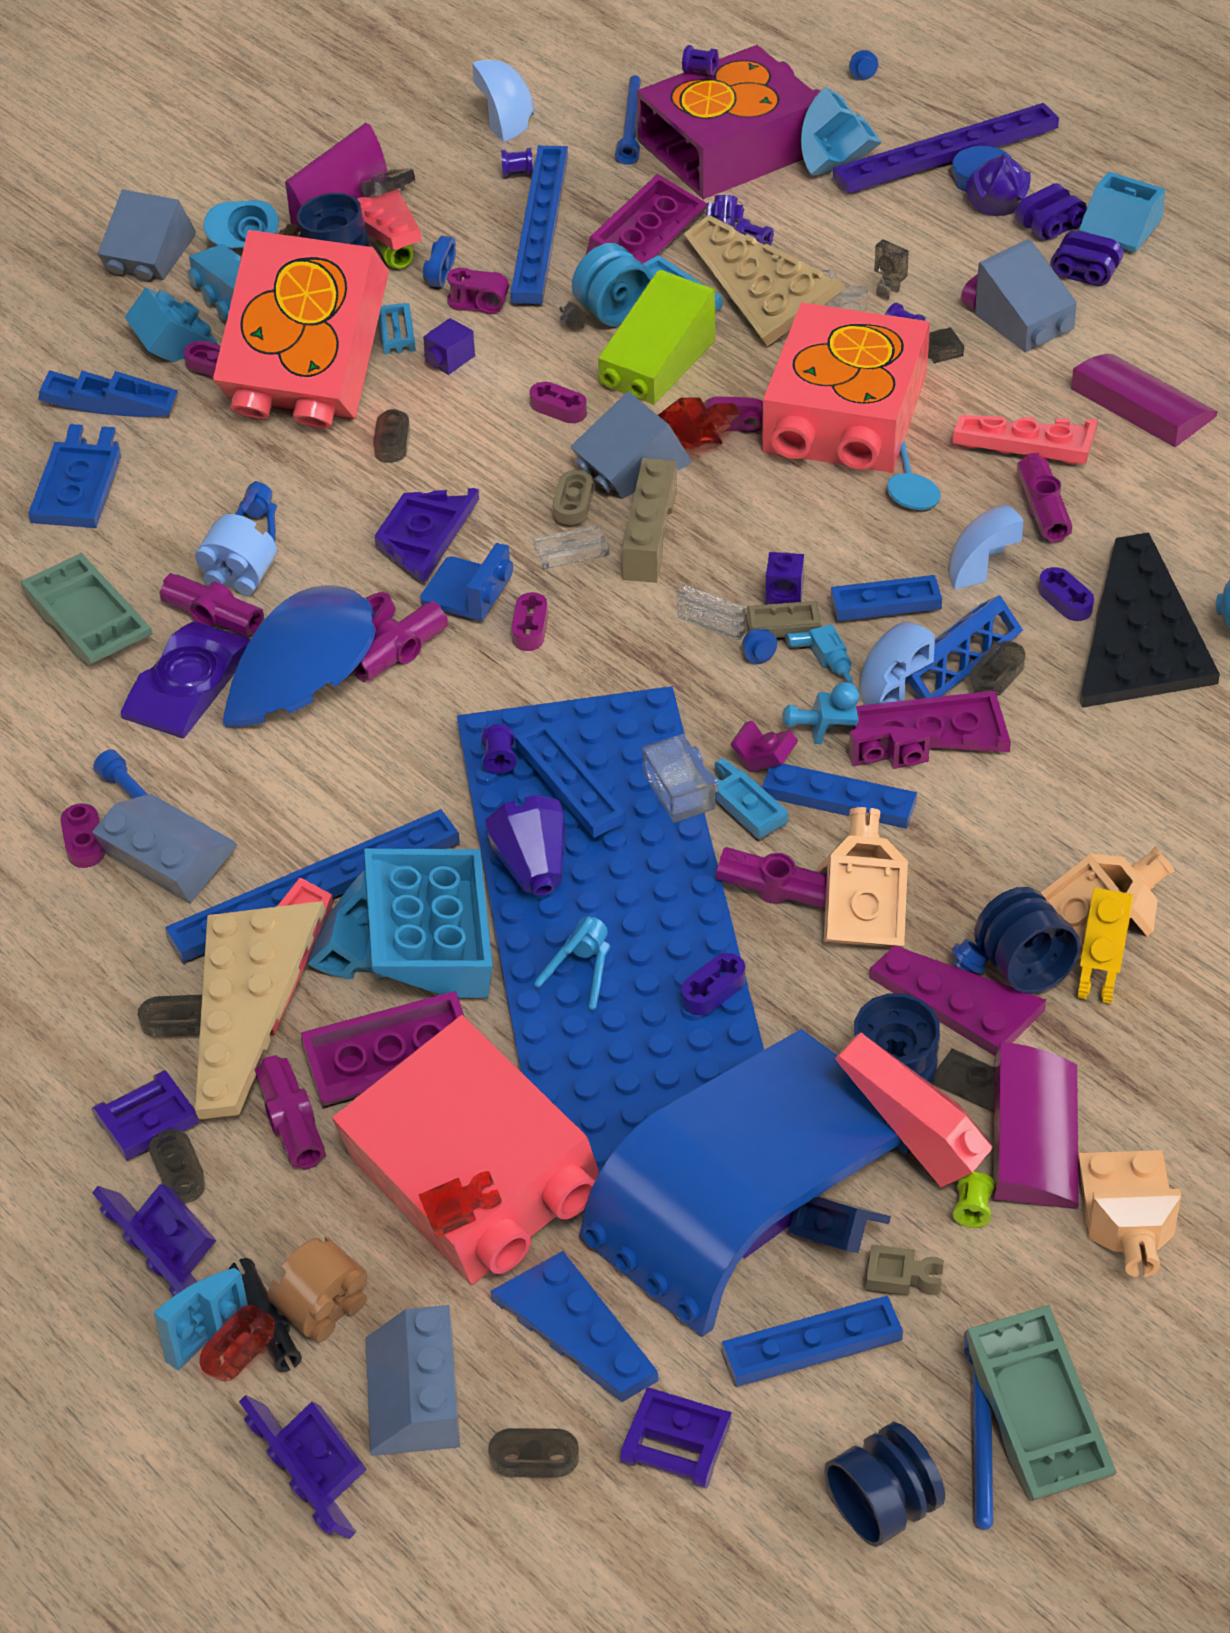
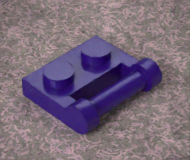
(136, 1128)
(680, 1424)

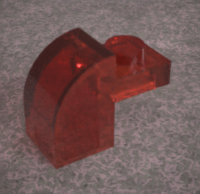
(697, 426)

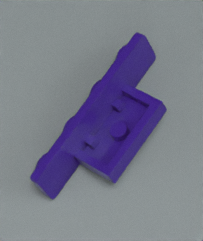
(162, 1231)
(313, 1455)

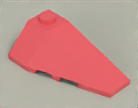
(917, 1111)

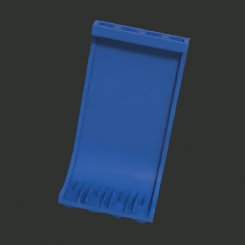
(726, 1165)

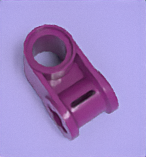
(478, 291)

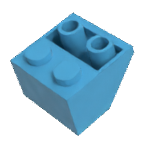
(1124, 210)
(167, 324)

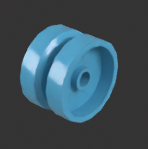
(610, 282)

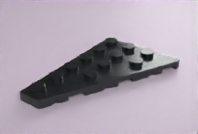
(1143, 632)

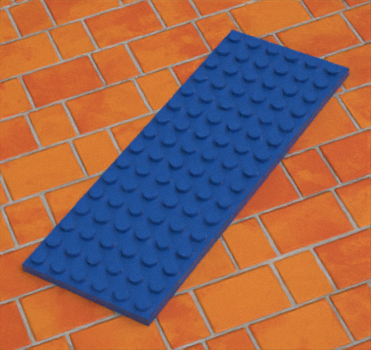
(662, 917)

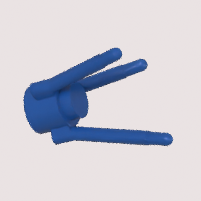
(257, 503)

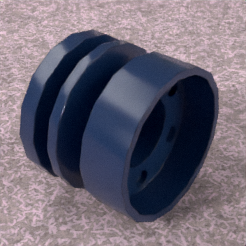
(333, 219)
(1027, 940)
(904, 1029)
(885, 1483)

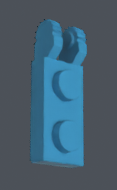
(748, 800)

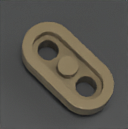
(573, 497)

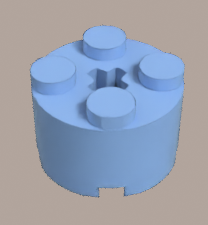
(235, 553)

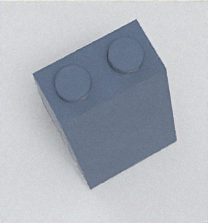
(145, 235)
(1023, 297)
(620, 440)

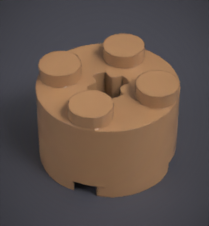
(319, 1288)

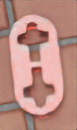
(237, 1343)

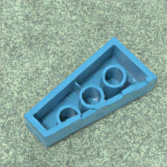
(215, 275)

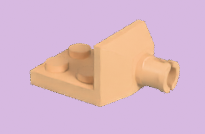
(865, 886)
(1073, 890)
(1129, 1205)

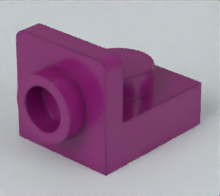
(761, 750)

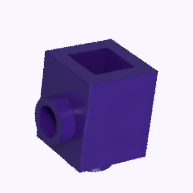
(449, 346)

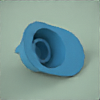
(231, 221)

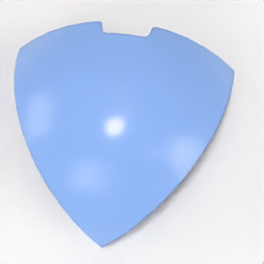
(507, 96)
(981, 538)
(893, 658)

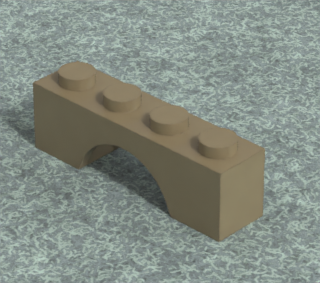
(646, 523)

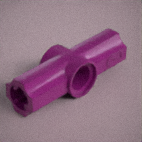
(1044, 497)
(211, 604)
(401, 640)
(773, 877)
(290, 1112)

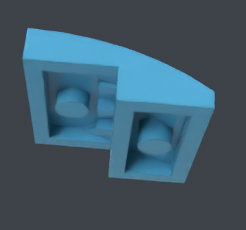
(197, 1315)

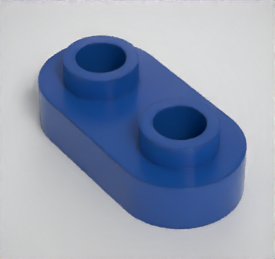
(440, 262)

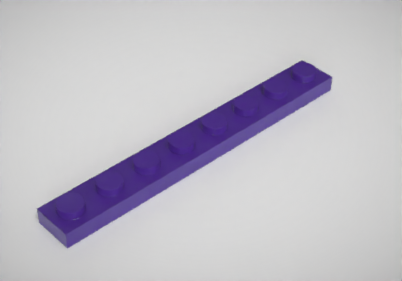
(944, 147)

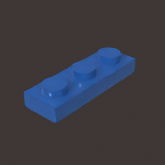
(886, 598)

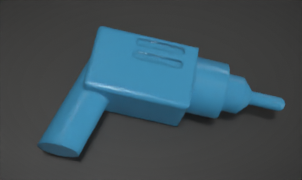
(826, 647)

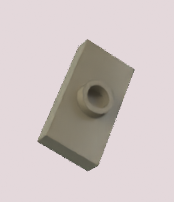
(784, 617)

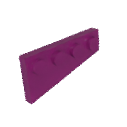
(952, 721)
(961, 1000)

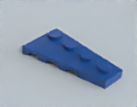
(577, 1323)

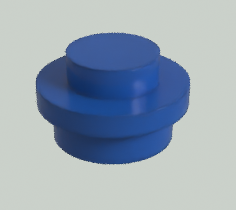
(863, 64)
(759, 645)
(969, 957)

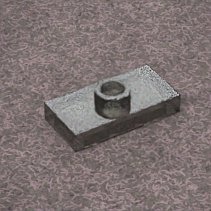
(966, 1079)

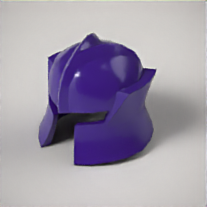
(998, 186)

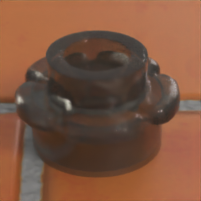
(573, 316)

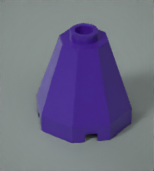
(530, 842)

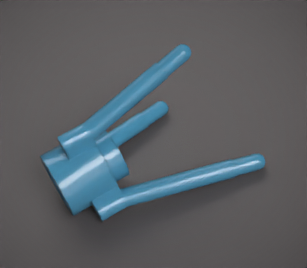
(584, 942)

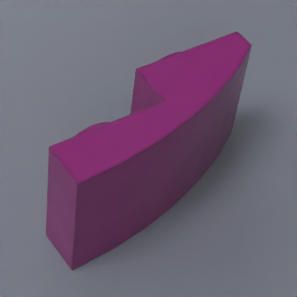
(899, 744)

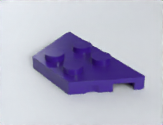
(423, 528)

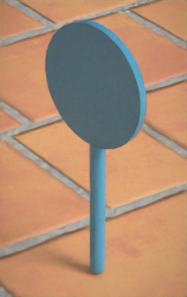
(912, 489)

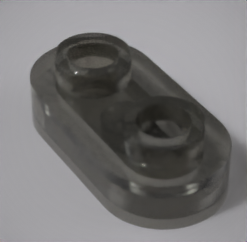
(391, 436)
(998, 668)
(171, 1015)
(179, 1168)
(534, 1451)

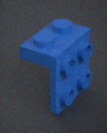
(470, 587)

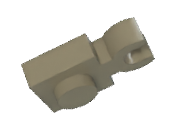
(895, 1270)

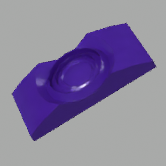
(184, 679)

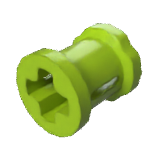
(974, 1199)

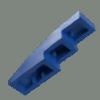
(116, 396)

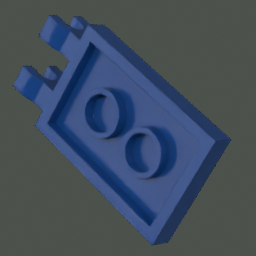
(76, 480)

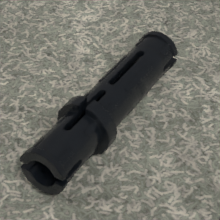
(257, 1295)

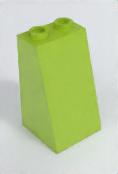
(659, 337)

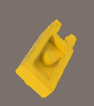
(1105, 939)

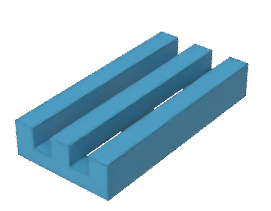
(398, 342)

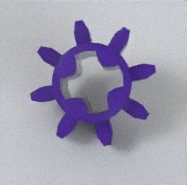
(726, 209)

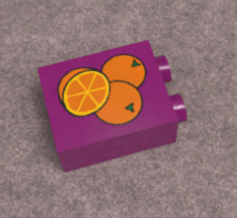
(726, 124)

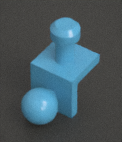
(827, 711)

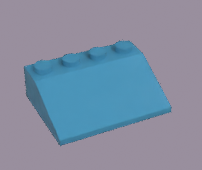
(429, 919)

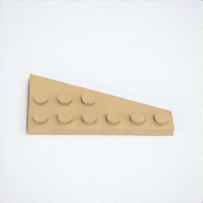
(760, 277)
(246, 985)

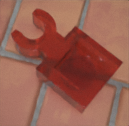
(452, 1205)

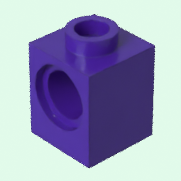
(784, 578)

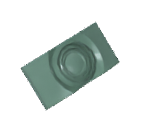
(85, 609)
(1038, 1403)

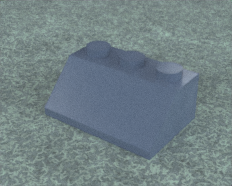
(163, 844)
(412, 1383)

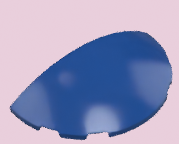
(299, 649)

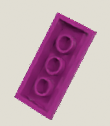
(338, 170)
(650, 219)
(1140, 398)
(361, 1050)
(1035, 1127)

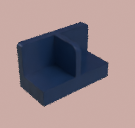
(833, 1222)

